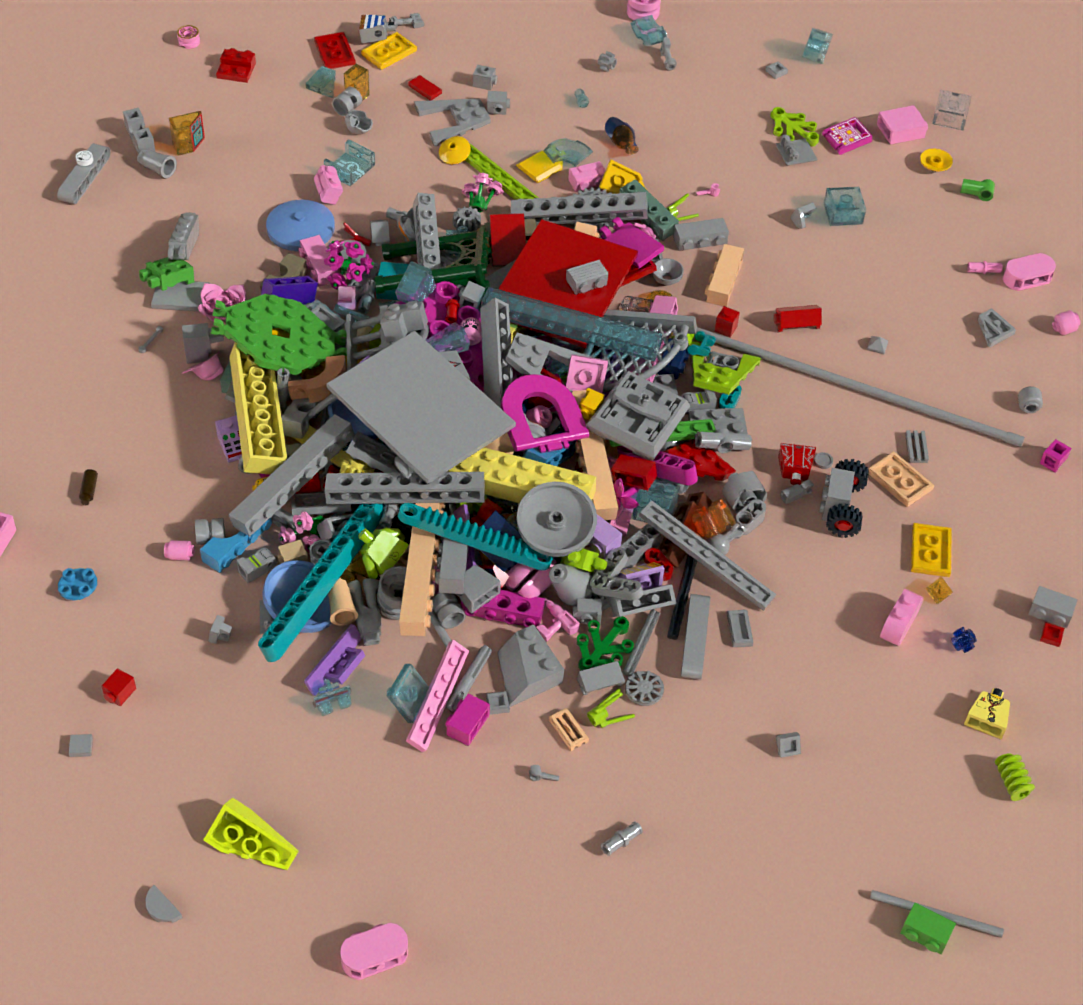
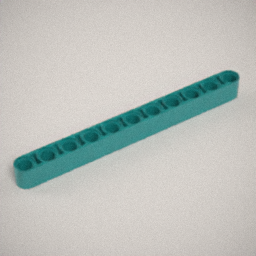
(318, 582)

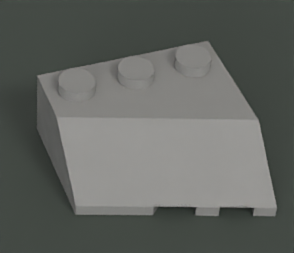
(528, 666)

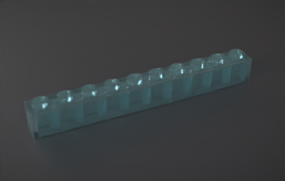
(578, 325)

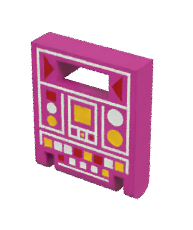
(844, 136)

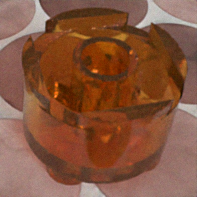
(713, 519)

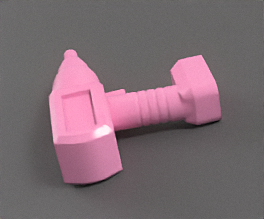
(562, 619)

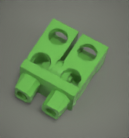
(166, 273)

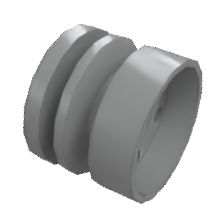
(391, 592)

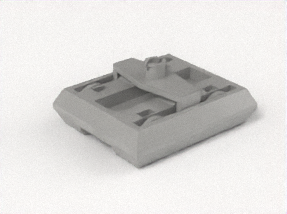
(638, 413)

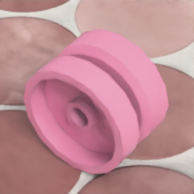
(641, 8)

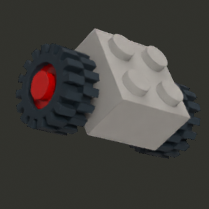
(837, 496)

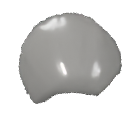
(358, 122)

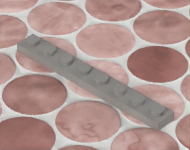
(707, 555)

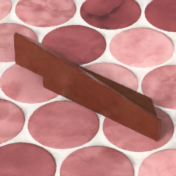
(684, 514)

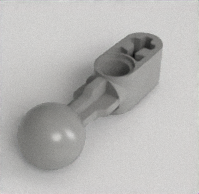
(752, 514)

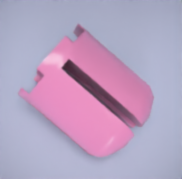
(535, 585)

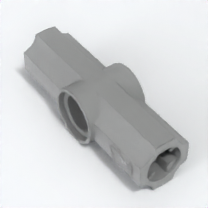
(723, 440)

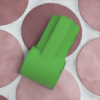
(982, 189)

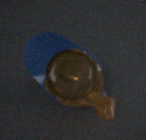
(621, 135)

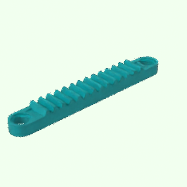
(473, 535)

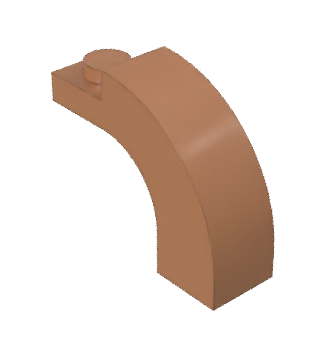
(316, 387)

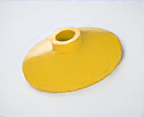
(457, 154)
(936, 159)

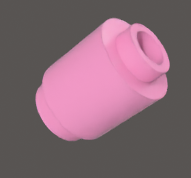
(179, 550)

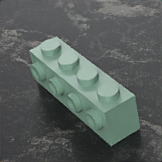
(659, 217)

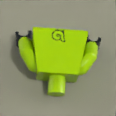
(381, 550)

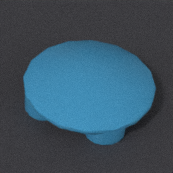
(77, 583)

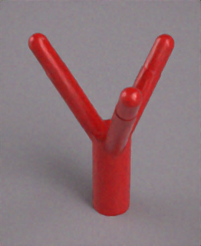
(363, 240)

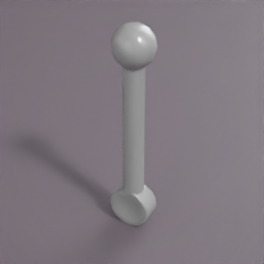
(142, 349)

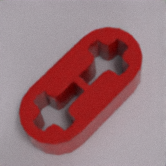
(661, 559)

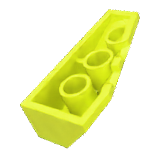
(246, 834)

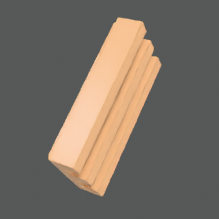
(576, 742)

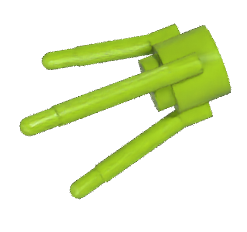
(672, 209)
(598, 715)

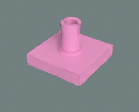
(586, 373)

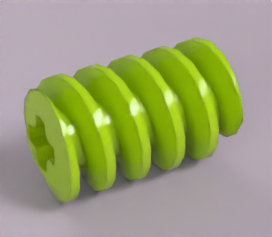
(1014, 776)

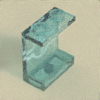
(353, 163)

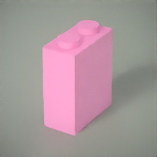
(902, 124)

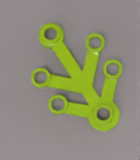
(778, 114)

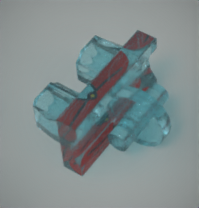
(324, 701)

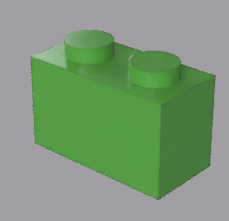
(927, 928)

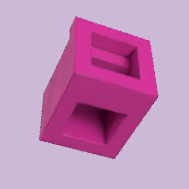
(1055, 455)

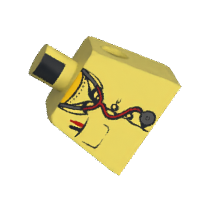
(989, 713)

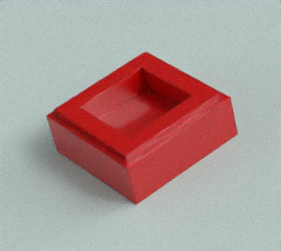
(1052, 634)

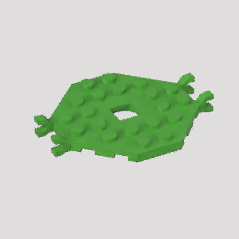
(252, 325)

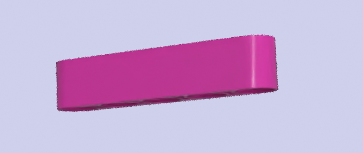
(669, 466)

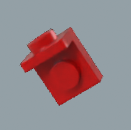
(485, 512)

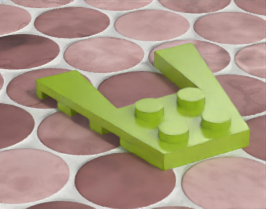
(721, 378)

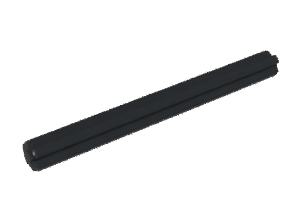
(682, 598)

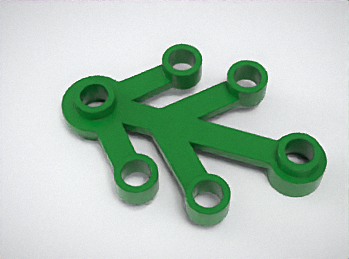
(603, 647)

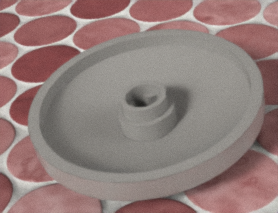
(556, 519)

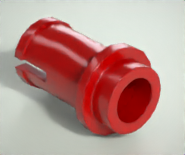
(451, 310)

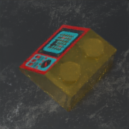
(187, 132)

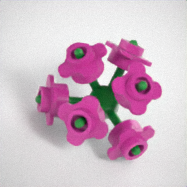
(353, 270)

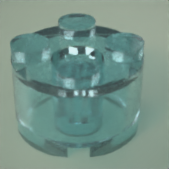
(817, 45)

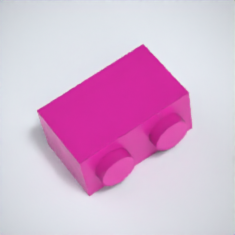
(467, 719)

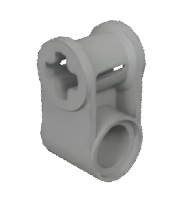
(723, 360)

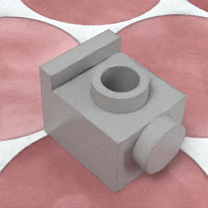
(587, 610)

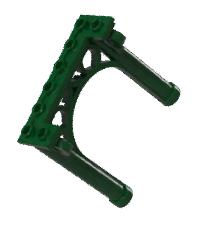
(468, 267)

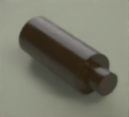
(88, 486)

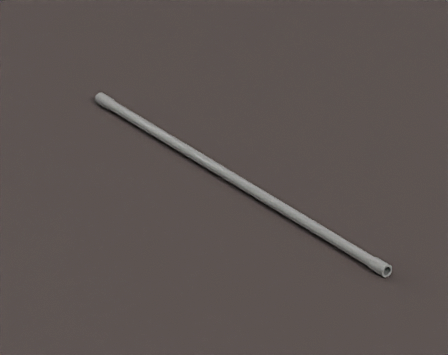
(1008, 437)

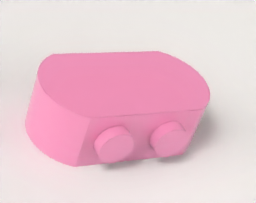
(1029, 271)
(901, 617)
(374, 951)

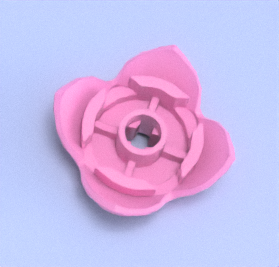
(212, 292)

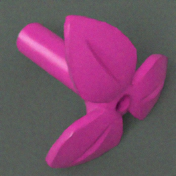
(625, 496)

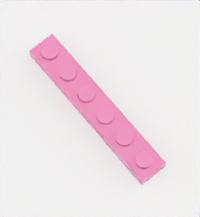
(437, 696)

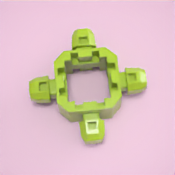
(584, 560)

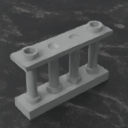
(352, 339)

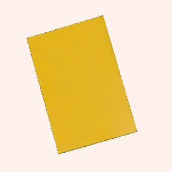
(389, 50)
(931, 550)

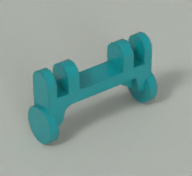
(703, 349)

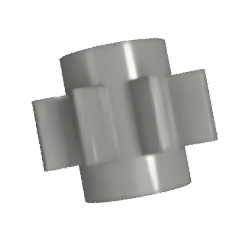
(607, 61)

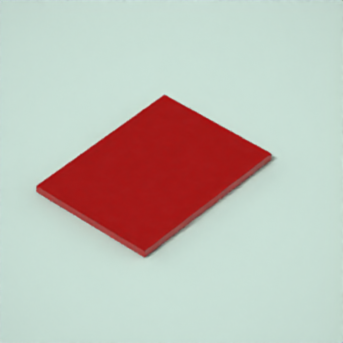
(544, 263)

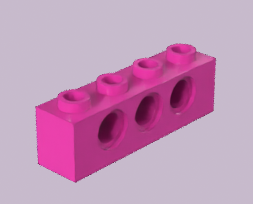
(511, 614)

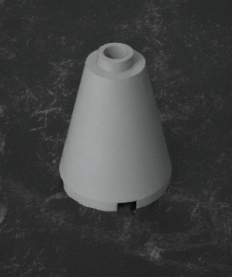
(570, 583)

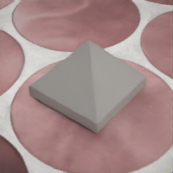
(877, 344)

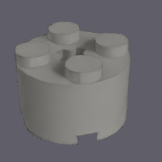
(743, 489)

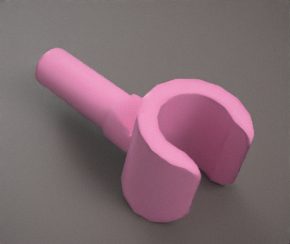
(714, 191)

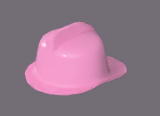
(208, 369)

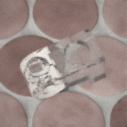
(635, 304)

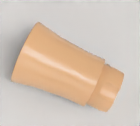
(341, 604)

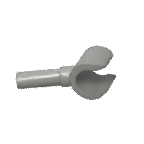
(536, 774)

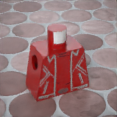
(796, 462)

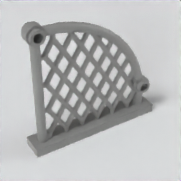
(669, 323)

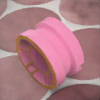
(188, 36)

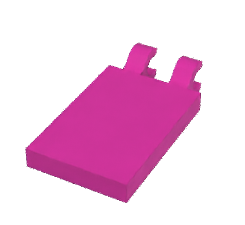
(633, 238)

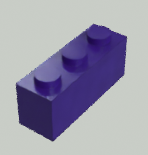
(296, 288)

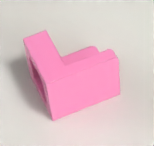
(347, 297)

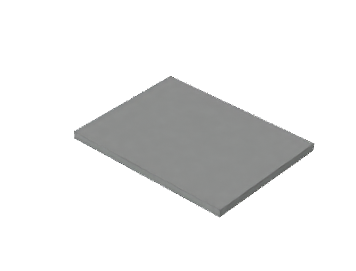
(421, 406)

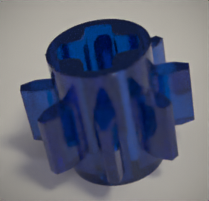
(963, 639)

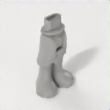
(369, 617)

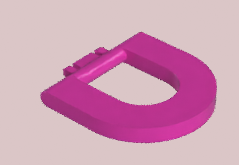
(559, 396)

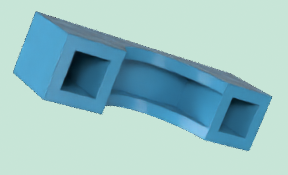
(220, 552)

